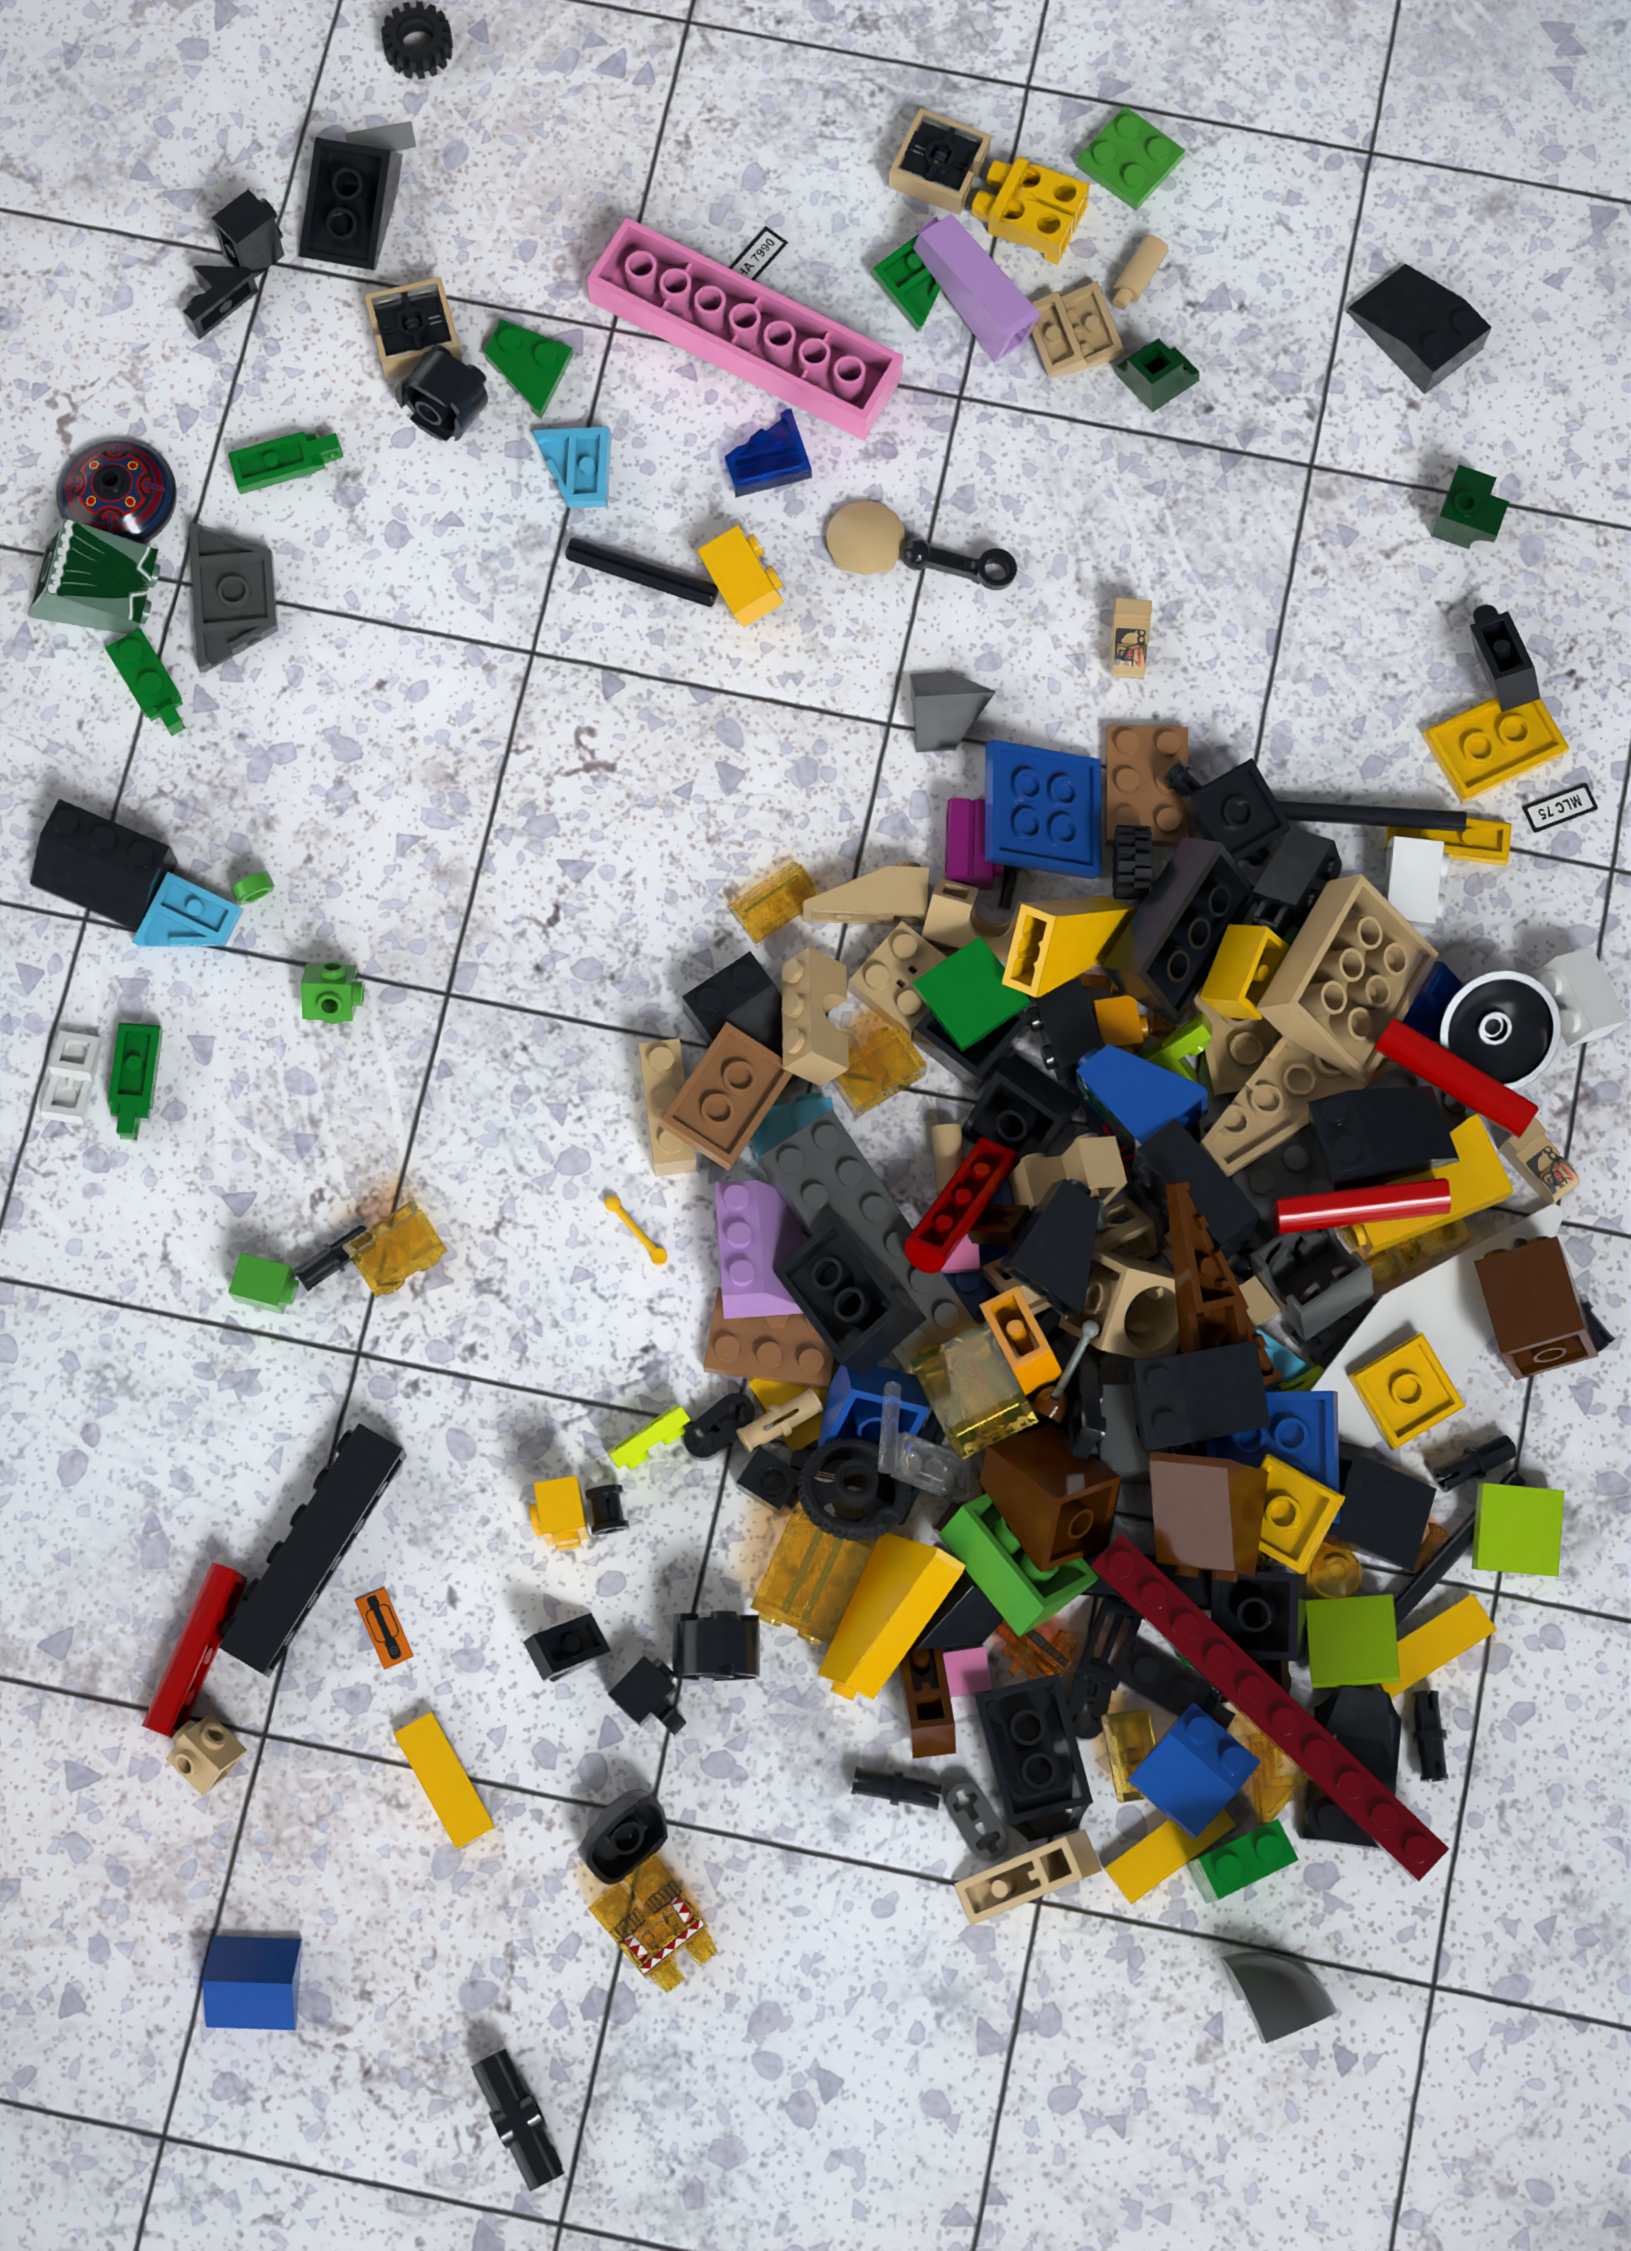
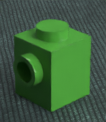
(263, 1284)

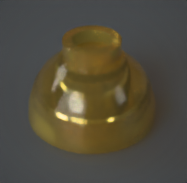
(1334, 1573)

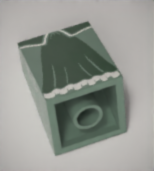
(94, 579)

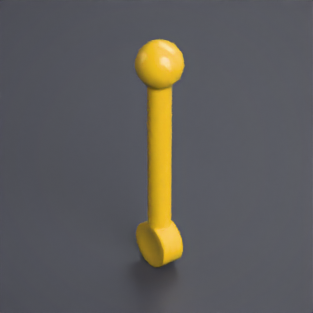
(658, 1255)

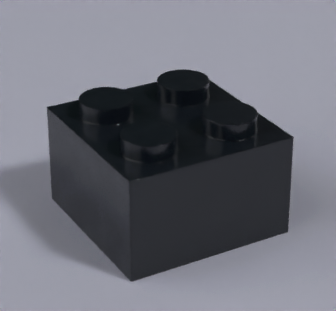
(979, 1060)

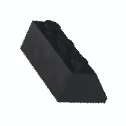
(100, 865)

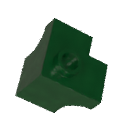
(1157, 374)
(1470, 509)

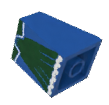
(1137, 1095)

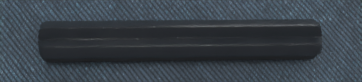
(641, 572)

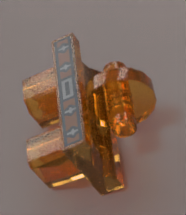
(1035, 1653)

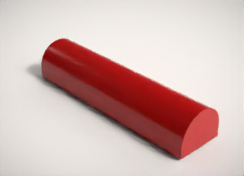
(1456, 1078)
(959, 1205)
(1361, 1206)
(194, 1650)

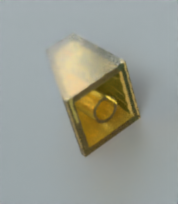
(972, 1390)

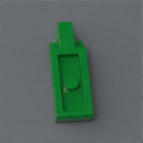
(282, 460)
(147, 679)
(134, 1076)

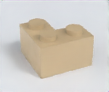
(1089, 1160)

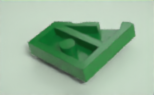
(908, 283)
(529, 363)

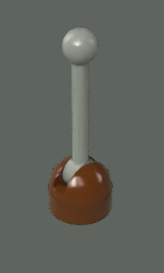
(1053, 1399)

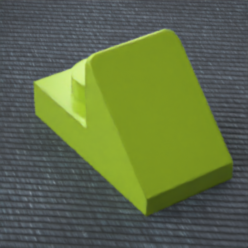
(1188, 1039)

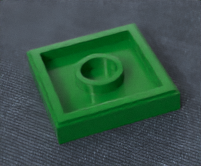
(969, 994)

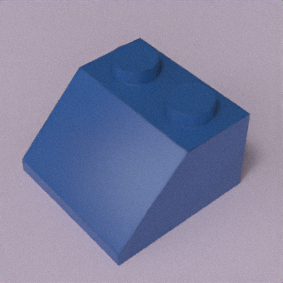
(856, 1404)
(1193, 1770)

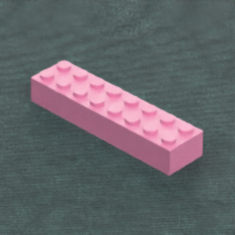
(745, 328)

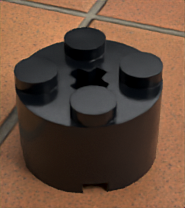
(443, 394)
(716, 1646)

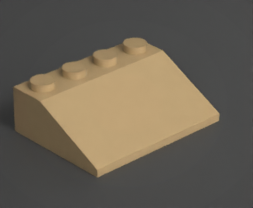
(1348, 976)

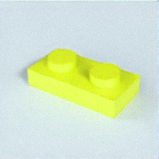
(664, 1428)

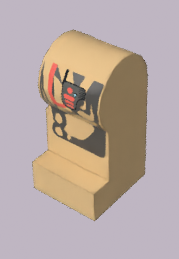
(1130, 637)
(1540, 1163)

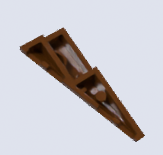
(1207, 1295)

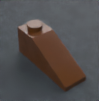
(927, 1703)

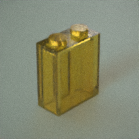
(810, 1580)

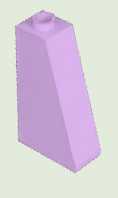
(976, 286)

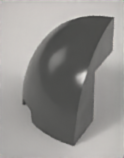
(1277, 1993)

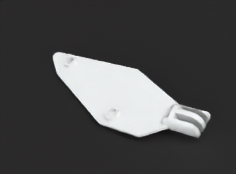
(1442, 1305)

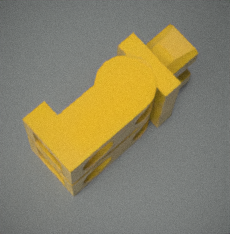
(1032, 206)

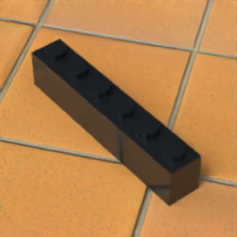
(312, 1550)

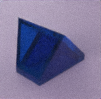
(1429, 1003)

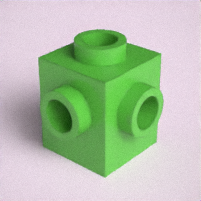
(331, 992)

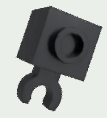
(645, 1694)

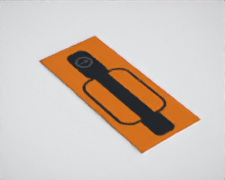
(384, 1628)

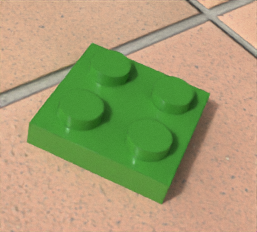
(1130, 158)

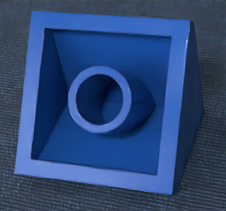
(252, 1983)

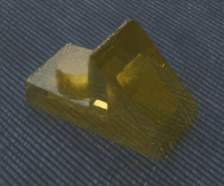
(1269, 1790)

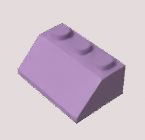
(753, 1241)

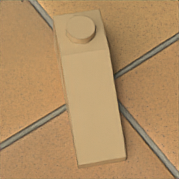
(875, 899)
(1028, 1877)

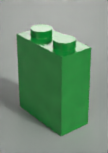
(1242, 1861)

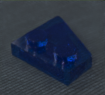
(769, 458)

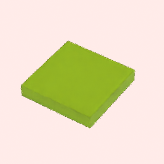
(1518, 1529)
(1352, 1641)

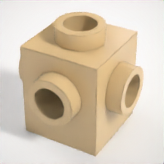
(205, 1753)

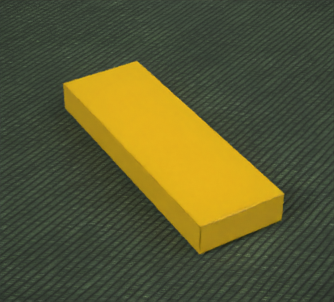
(1481, 842)
(1439, 1642)
(444, 1780)
(1162, 1855)

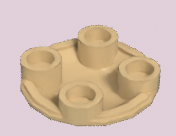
(865, 538)

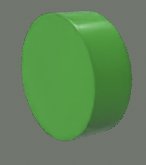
(253, 888)

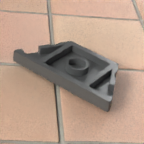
(230, 595)

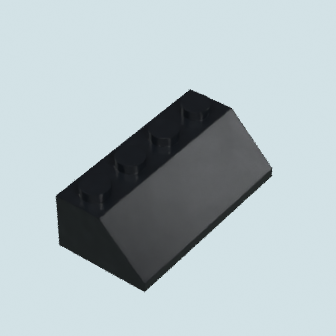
(1180, 928)

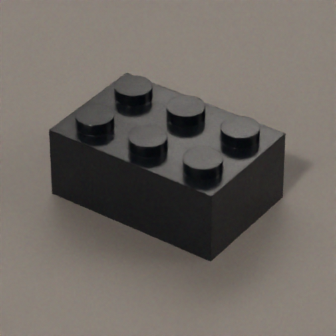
(1177, 1157)

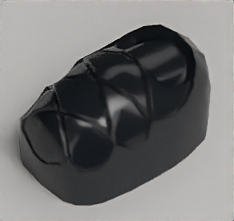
(624, 1836)

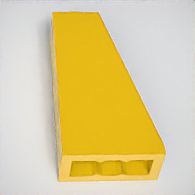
(1062, 940)
(1473, 1183)
(887, 1613)

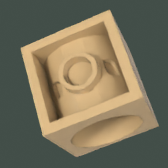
(1112, 1285)

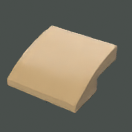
(1076, 331)

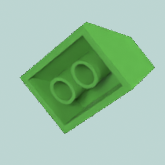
(1004, 1571)

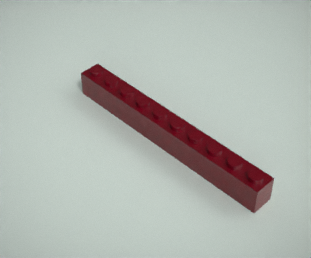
(1269, 1708)

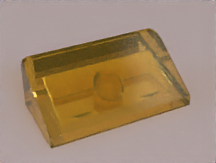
(773, 901)
(1128, 1741)

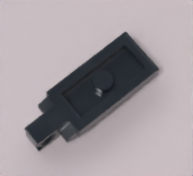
(1171, 1685)

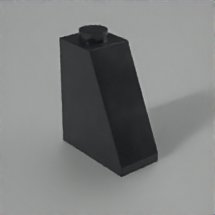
(1057, 1246)

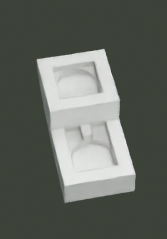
(72, 1077)

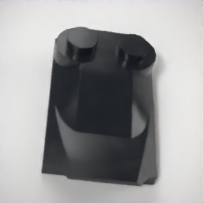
(1371, 1732)
(1034, 1757)

